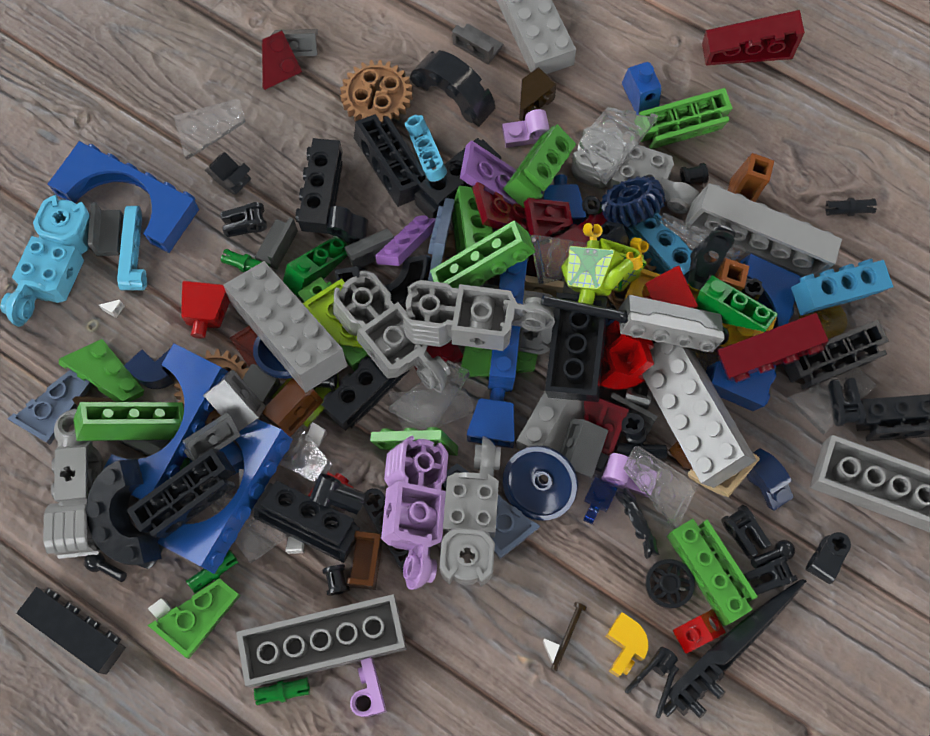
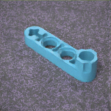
(417, 126)
(128, 275)

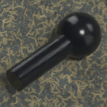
(781, 549)
(97, 563)

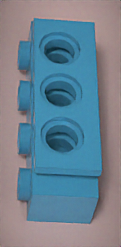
(665, 247)
(841, 287)

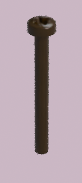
(579, 608)

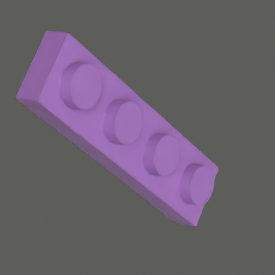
(406, 241)

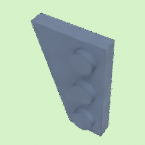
(42, 413)

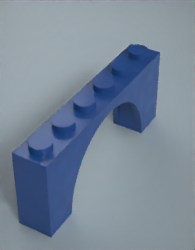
(89, 167)
(777, 296)
(504, 362)
(195, 378)
(211, 539)

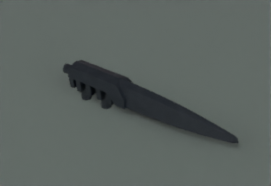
(710, 667)

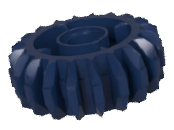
(633, 201)

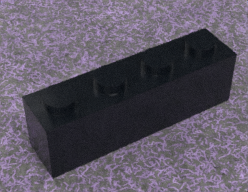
(71, 630)

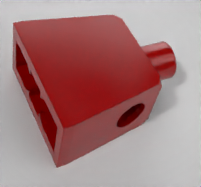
(670, 288)
(203, 306)

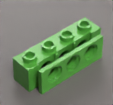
(688, 118)
(540, 165)
(467, 220)
(710, 572)

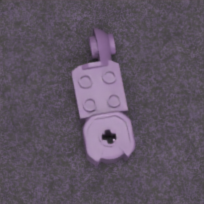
(415, 505)

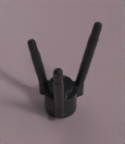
(661, 663)

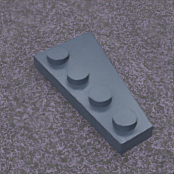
(440, 234)
(511, 524)

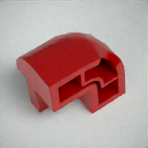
(625, 359)

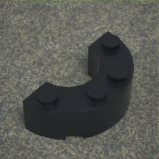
(458, 82)
(413, 270)
(110, 519)

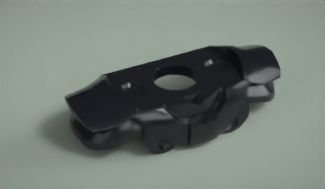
(720, 241)
(636, 517)

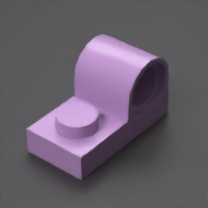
(526, 131)
(617, 476)
(369, 676)

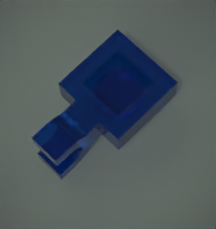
(599, 497)

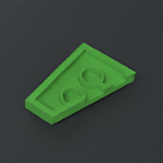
(479, 360)
(104, 370)
(389, 438)
(195, 619)

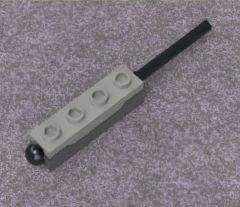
(656, 321)

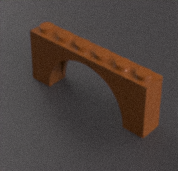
(749, 182)

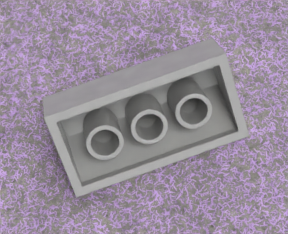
(550, 422)

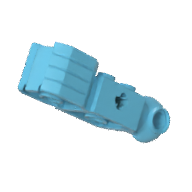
(50, 260)

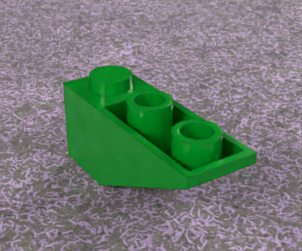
(314, 264)
(734, 306)

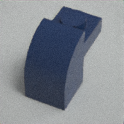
(148, 372)
(771, 479)

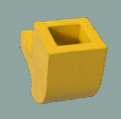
(633, 641)

